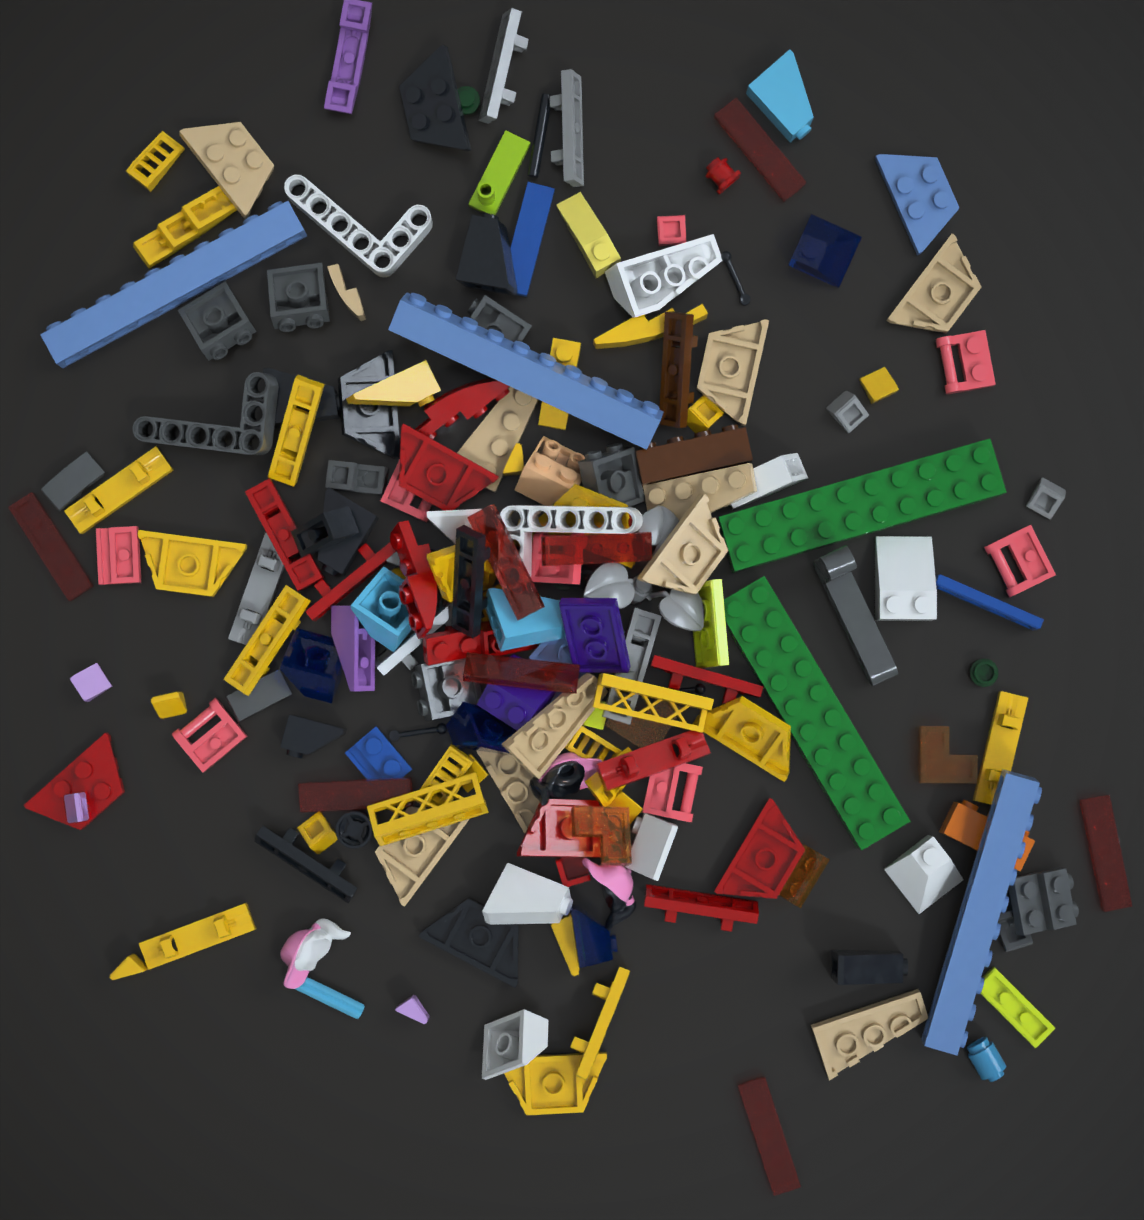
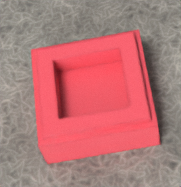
(671, 230)

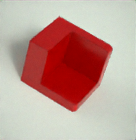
(572, 871)

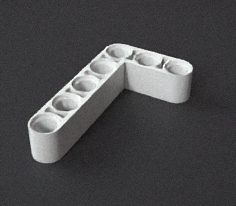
(355, 231)
(557, 523)

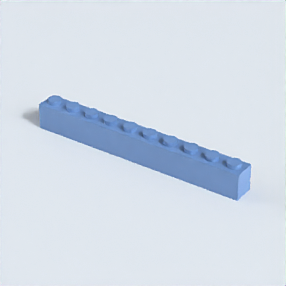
(173, 284)
(526, 370)
(980, 912)

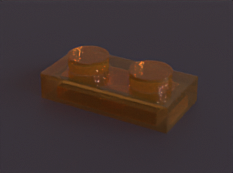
(804, 877)

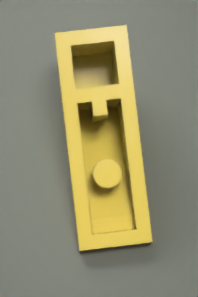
(588, 234)

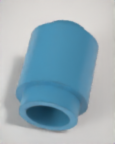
(986, 1059)

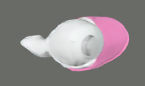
(306, 948)

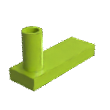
(499, 173)

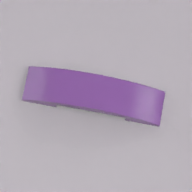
(349, 56)

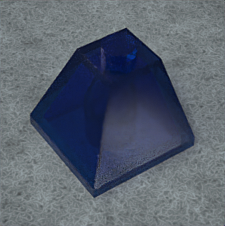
(825, 251)
(313, 665)
(478, 729)
(592, 939)

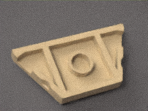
(231, 160)
(939, 292)
(732, 368)
(688, 552)
(413, 858)

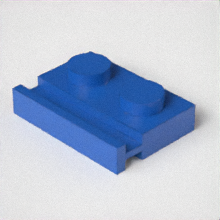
(378, 757)

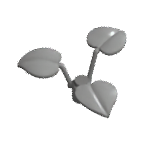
(612, 580)

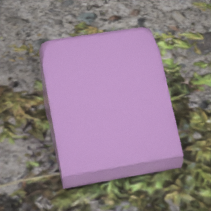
(91, 682)
(76, 807)
(414, 1009)

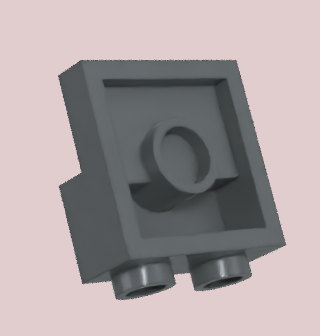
(298, 297)
(494, 316)
(217, 322)
(613, 474)
(443, 689)
(1043, 901)

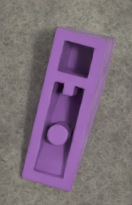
(354, 649)

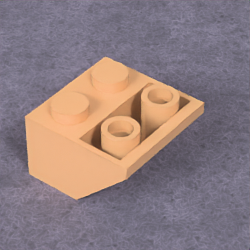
(549, 472)

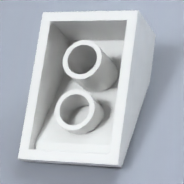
(905, 579)

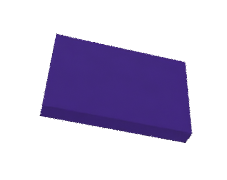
(595, 634)

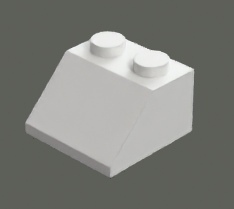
(651, 845)

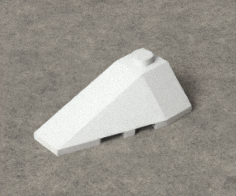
(658, 277)

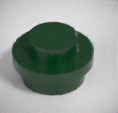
(469, 99)
(984, 672)

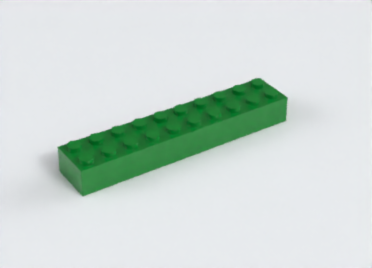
(861, 505)
(814, 713)

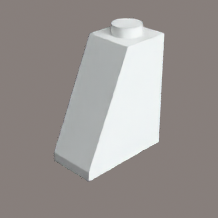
(775, 476)
(526, 899)

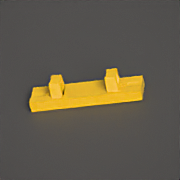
(295, 430)
(119, 490)
(267, 640)
(1000, 744)
(197, 936)
(591, 1048)

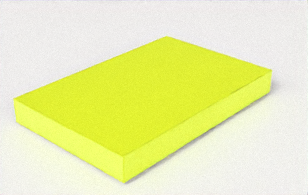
(711, 641)

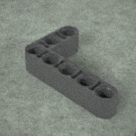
(216, 433)
(854, 615)

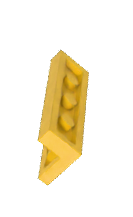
(660, 693)
(430, 819)

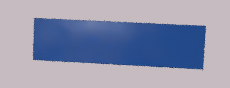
(529, 233)
(988, 603)

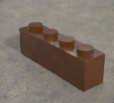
(695, 455)

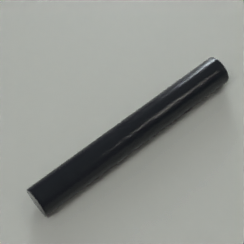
(539, 137)

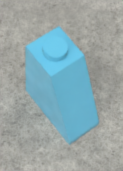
(783, 98)
(534, 629)

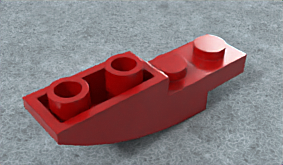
(467, 398)
(419, 587)
(454, 645)

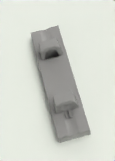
(506, 43)
(572, 128)
(258, 593)
(639, 643)
(390, 659)

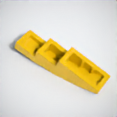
(184, 227)
(641, 330)

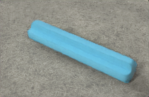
(331, 998)

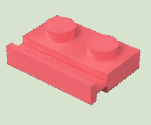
(118, 555)

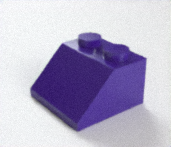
(514, 704)

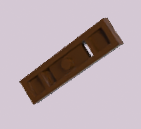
(676, 368)

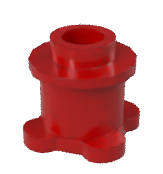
(722, 174)

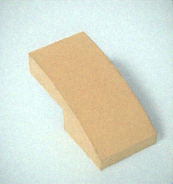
(350, 297)

